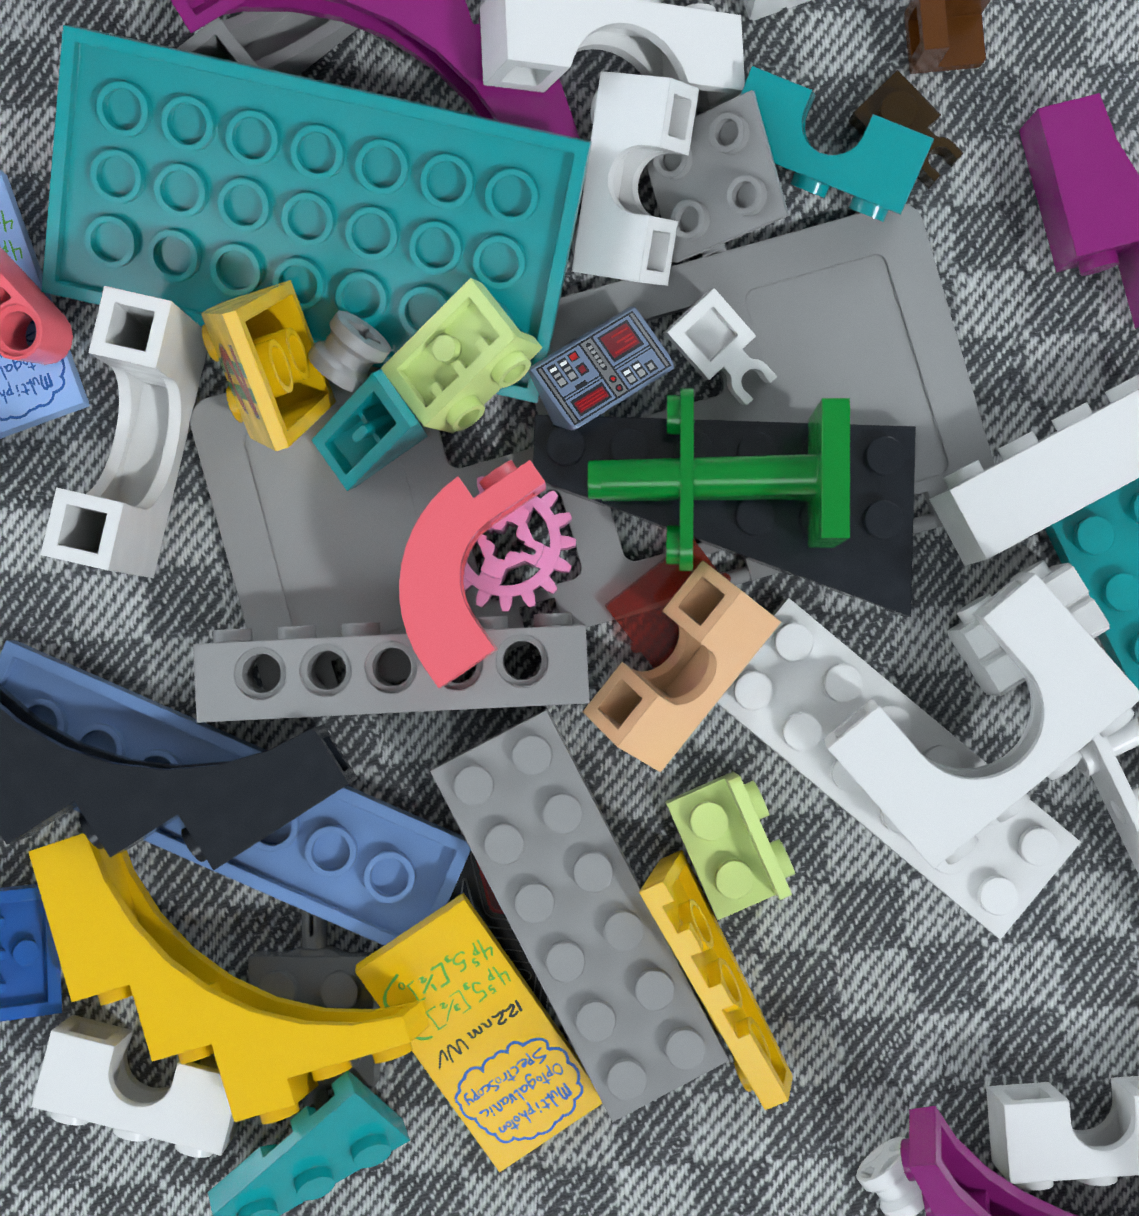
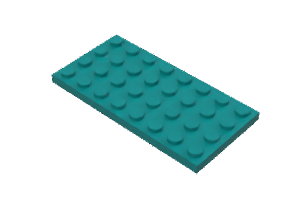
(238, 177)

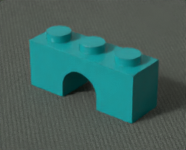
(875, 171)

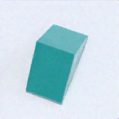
(368, 432)

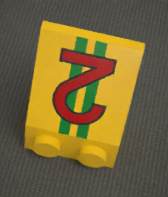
(266, 363)

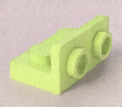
(460, 360)
(729, 844)

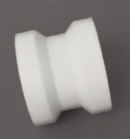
(884, 1174)

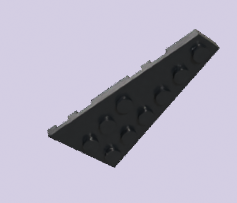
(771, 532)

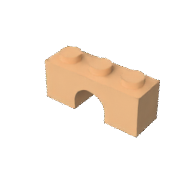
(660, 708)

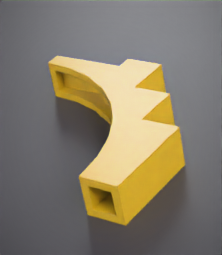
(264, 1045)

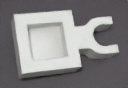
(714, 340)

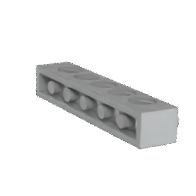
(229, 693)

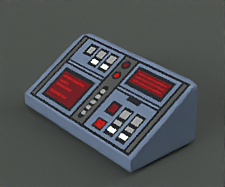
(600, 369)

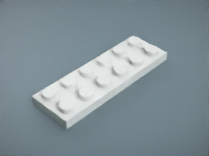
(808, 686)

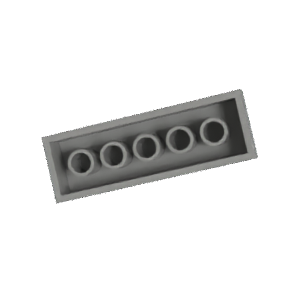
(579, 914)

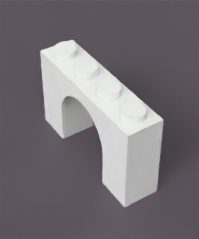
(158, 374)
(1072, 697)

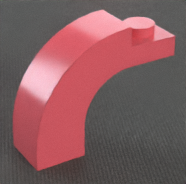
(434, 564)

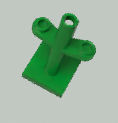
(814, 477)

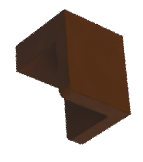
(945, 35)

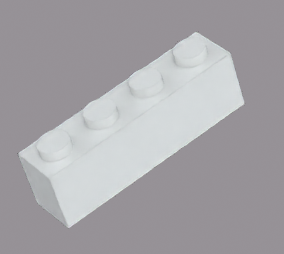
(1043, 478)

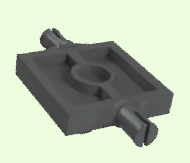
(321, 978)

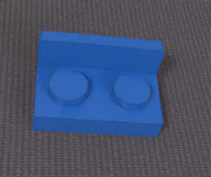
(27, 956)

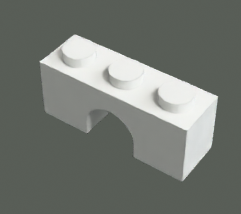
(632, 124)
(90, 1081)
(1036, 1141)

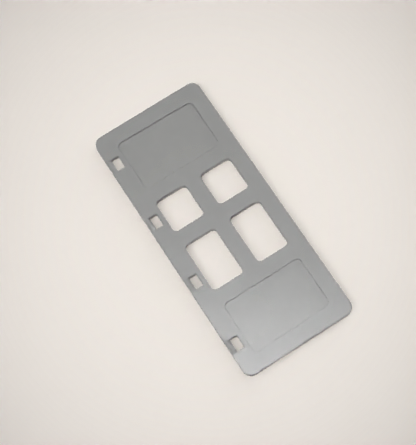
(833, 315)

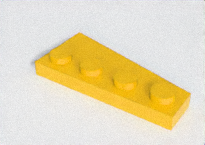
(713, 971)

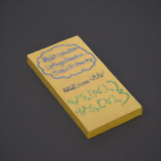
(487, 1032)

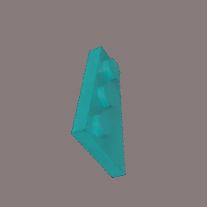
(324, 1148)

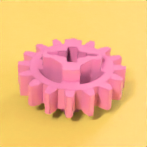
(546, 559)

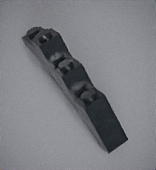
(128, 799)

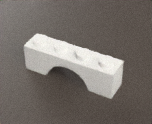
(536, 41)

